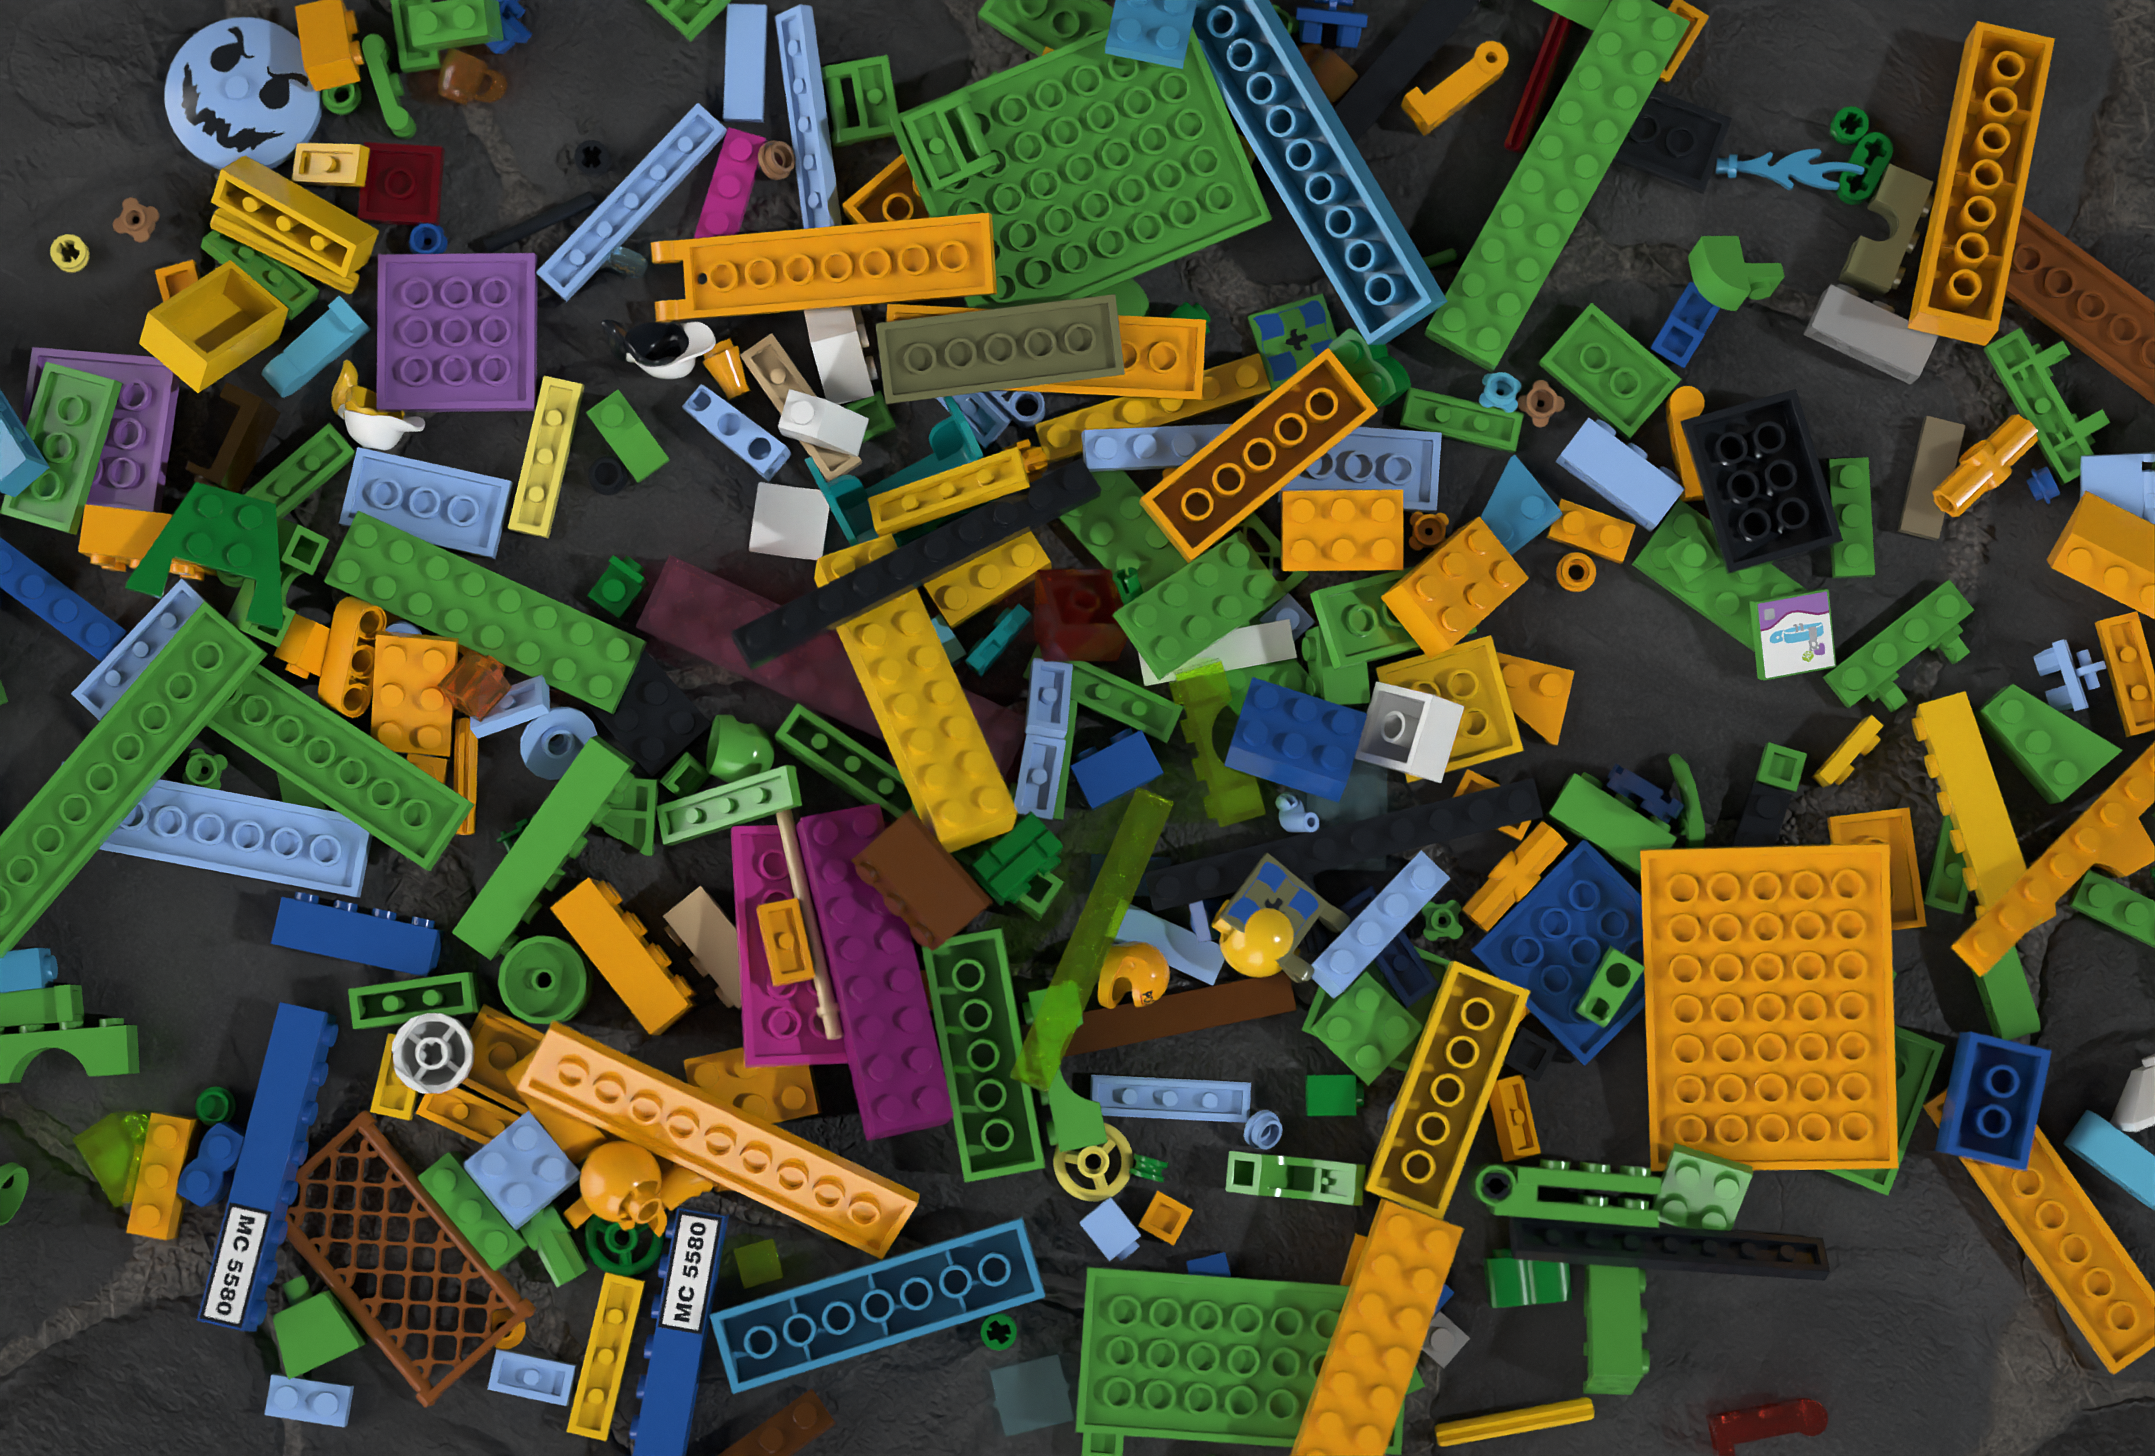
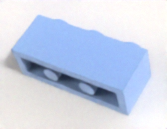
(1621, 473)

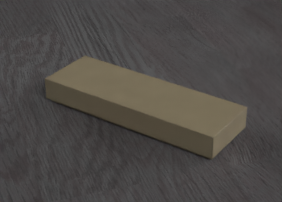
(1933, 462)

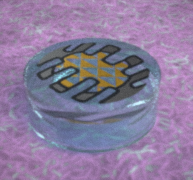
(628, 262)

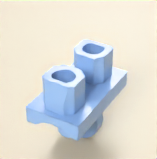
(2072, 693)

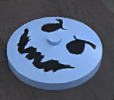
(242, 93)

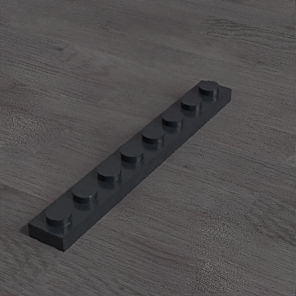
(1668, 1248)

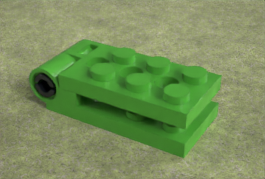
(1518, 1192)

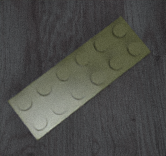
(1000, 349)

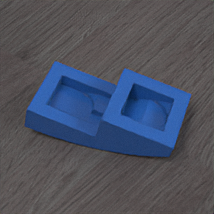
(1685, 326)

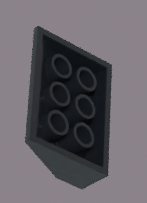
(1762, 482)

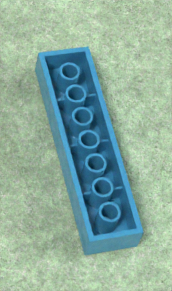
(877, 1305)

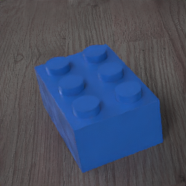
(1295, 739)
(1993, 1100)

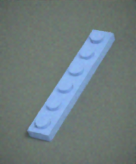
(808, 118)
(632, 202)

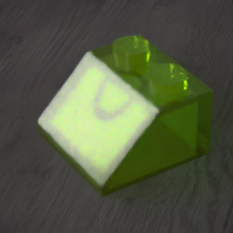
(115, 1153)

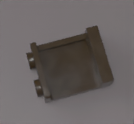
(242, 444)

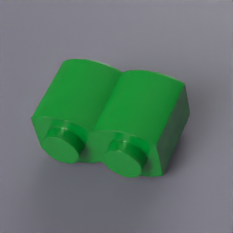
(1370, 366)
(1524, 1281)

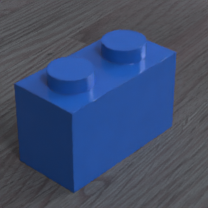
(1115, 769)

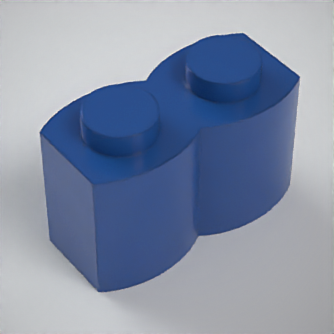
(212, 1173)

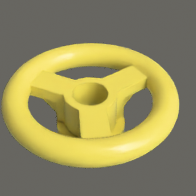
(1103, 1190)

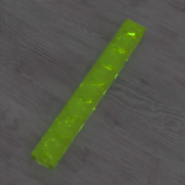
(1092, 940)

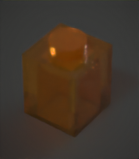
(475, 685)

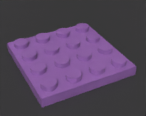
(457, 332)
(141, 428)

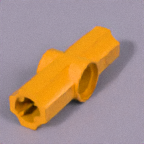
(1985, 465)
(1514, 876)

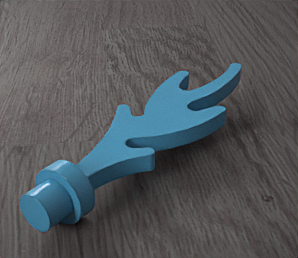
(1794, 165)

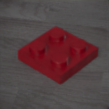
(402, 184)

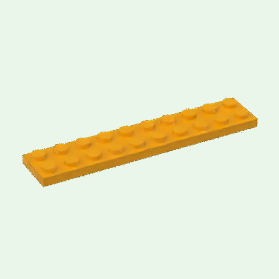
(717, 1140)

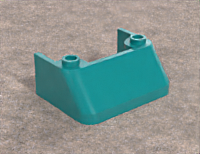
(848, 500)

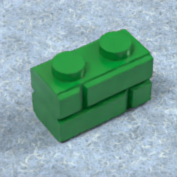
(1016, 859)

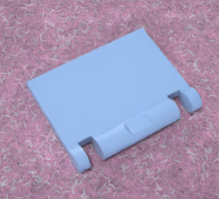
(2121, 481)

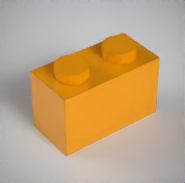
(328, 43)

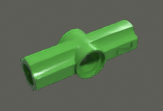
(550, 1237)

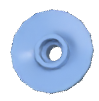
(553, 758)

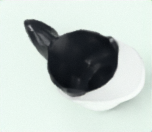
(660, 348)

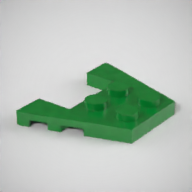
(225, 535)

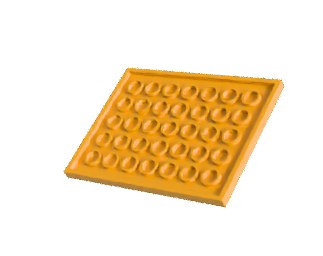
(1770, 1005)

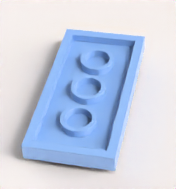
(1380, 461)
(429, 501)

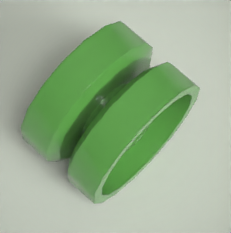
(570, 984)

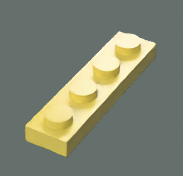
(546, 457)

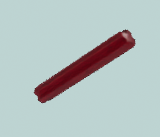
(1538, 83)

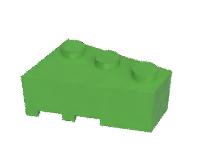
(2043, 742)
(1614, 1329)

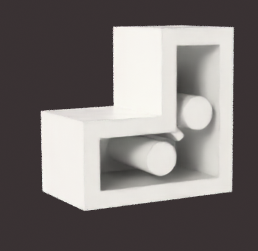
(838, 346)

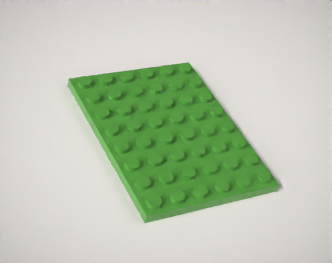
(1097, 172)

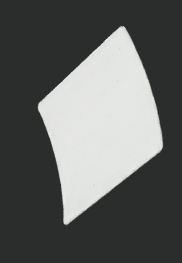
(789, 522)

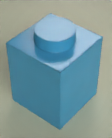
(27, 970)

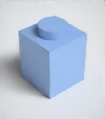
(1111, 1230)

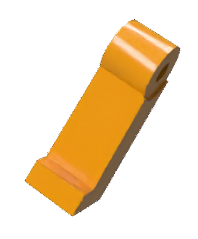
(1458, 89)
(1683, 405)

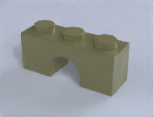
(1901, 200)

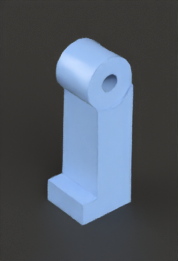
(737, 432)

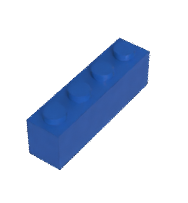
(358, 936)

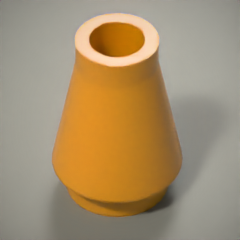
(727, 368)

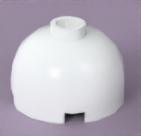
(433, 1053)

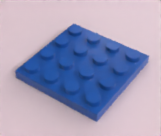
(1558, 942)

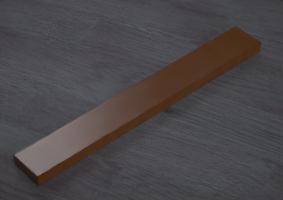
(1181, 1013)

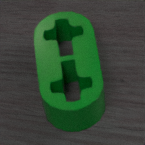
(1871, 173)

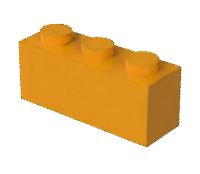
(167, 1151)

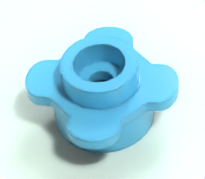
(1504, 383)

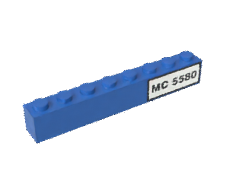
(268, 1168)
(680, 1332)

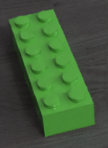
(979, 1049)

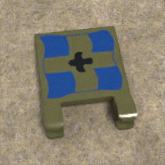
(1279, 889)

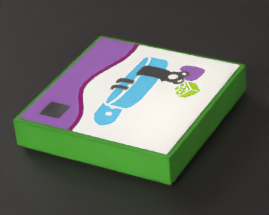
(1792, 634)

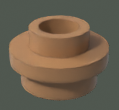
(776, 159)

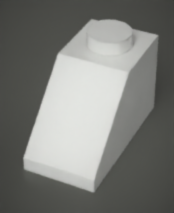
(822, 423)

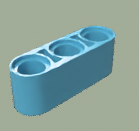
(2114, 1156)

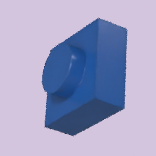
(1202, 916)

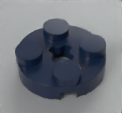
(1633, 786)

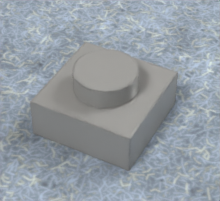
(1443, 1339)

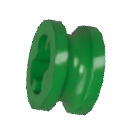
(1859, 116)
(1148, 1168)
(994, 1343)

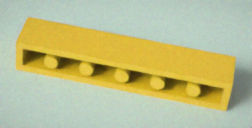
(1969, 797)

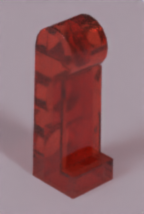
(1763, 1422)

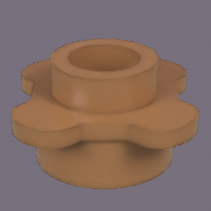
(147, 218)
(1552, 403)

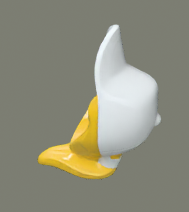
(361, 416)

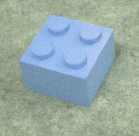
(522, 1170)

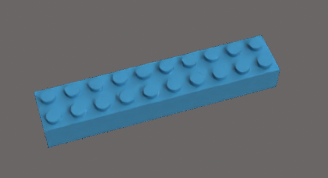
(1316, 168)

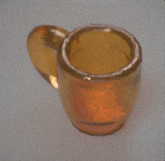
(1329, 70)
(462, 78)

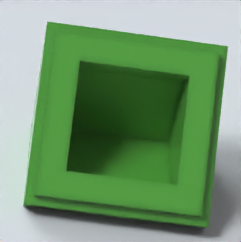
(685, 776)

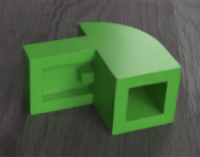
(1724, 276)

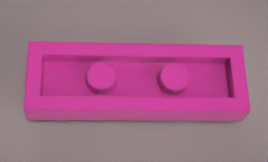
(730, 185)

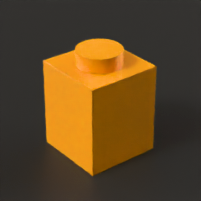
(304, 647)

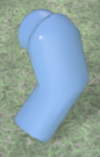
(1292, 814)

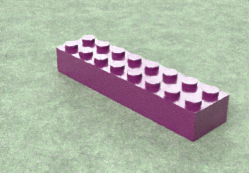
(873, 980)

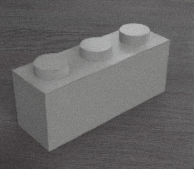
(1870, 333)

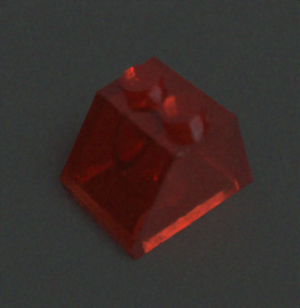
(1077, 615)

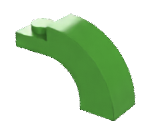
(1295, 1177)

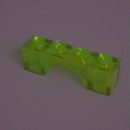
(1203, 693)

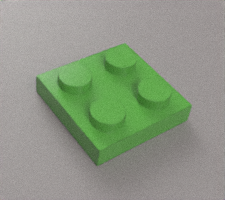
(1366, 1028)
(1701, 1190)

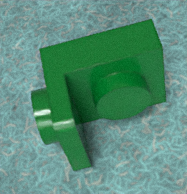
(619, 586)

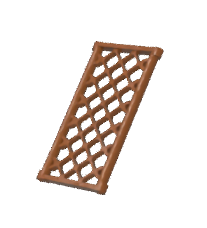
(367, 1319)

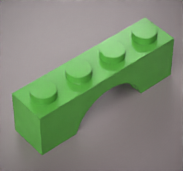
(101, 1050)
(1075, 1119)

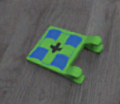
(1291, 336)

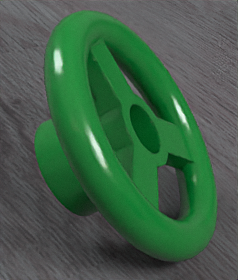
(625, 1264)

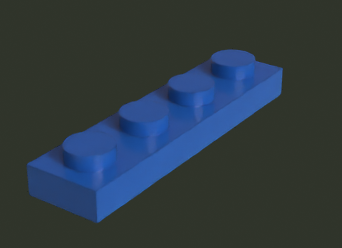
(57, 603)

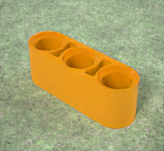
(350, 657)
(570, 1132)

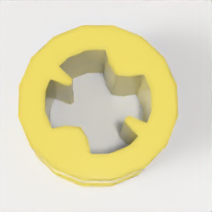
(64, 241)

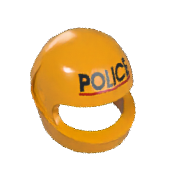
(1133, 968)

